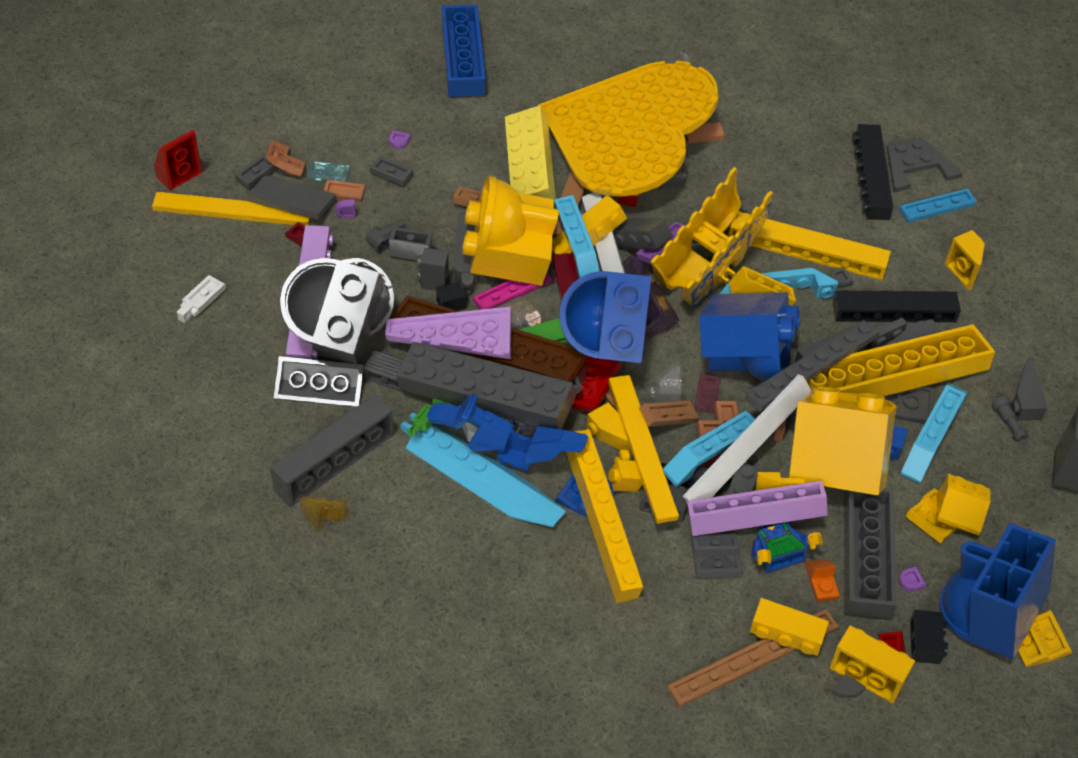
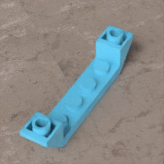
(577, 235)
(821, 284)
(933, 432)
(706, 447)

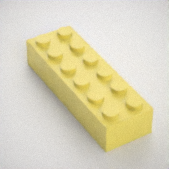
(530, 153)

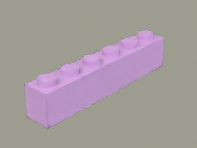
(757, 508)

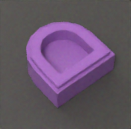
(399, 139)
(346, 209)
(911, 580)

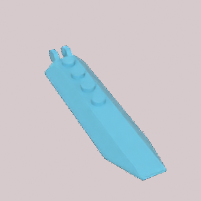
(483, 475)

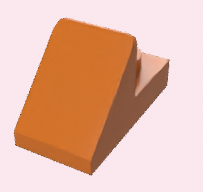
(822, 580)

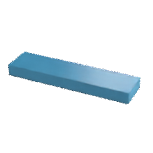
(937, 205)

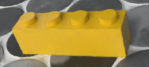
(598, 221)

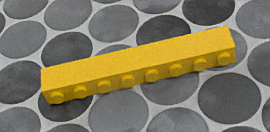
(818, 247)
(605, 522)

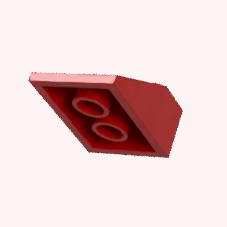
(178, 161)

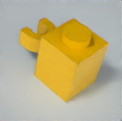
(624, 474)

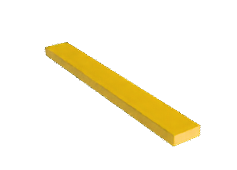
(224, 209)
(643, 450)

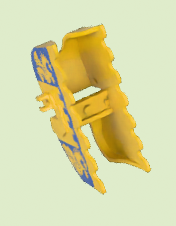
(686, 269)

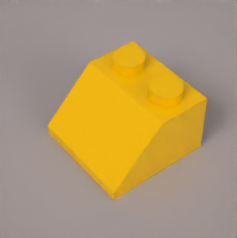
(965, 257)
(963, 504)

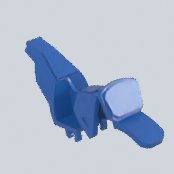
(498, 434)

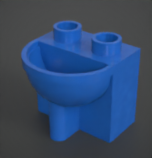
(606, 315)
(749, 332)
(999, 590)

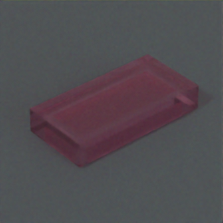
(707, 393)

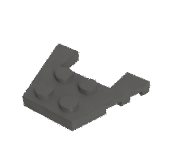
(917, 156)

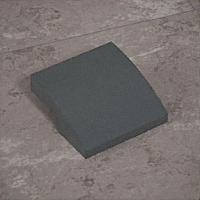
(716, 556)

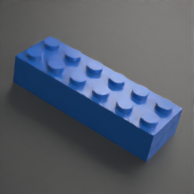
(463, 50)

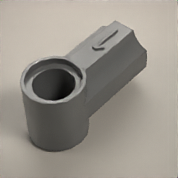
(379, 238)

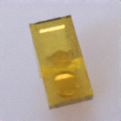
(317, 509)

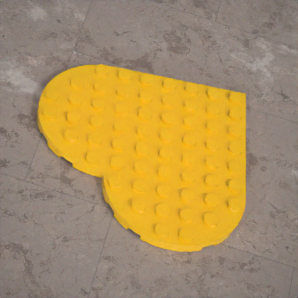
(632, 126)

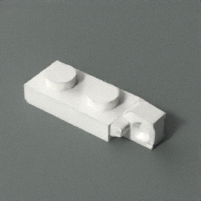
(200, 298)

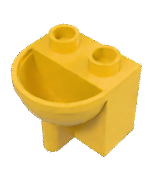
(510, 233)
(843, 440)

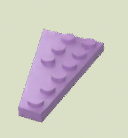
(473, 331)

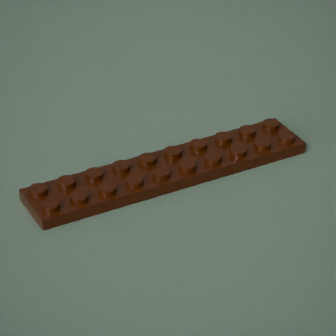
(527, 350)

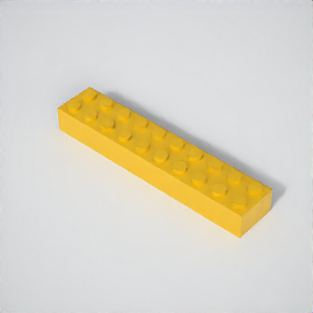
(910, 363)

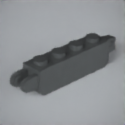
(462, 263)

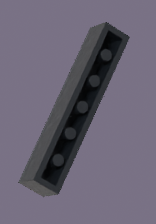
(873, 172)
(893, 305)

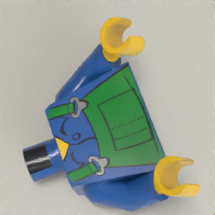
(782, 546)

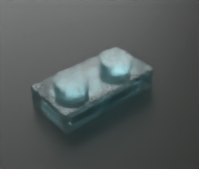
(328, 171)

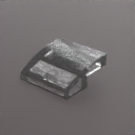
(522, 313)

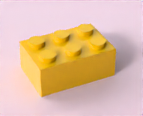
(872, 663)

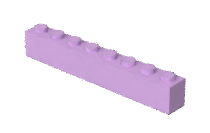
(314, 246)

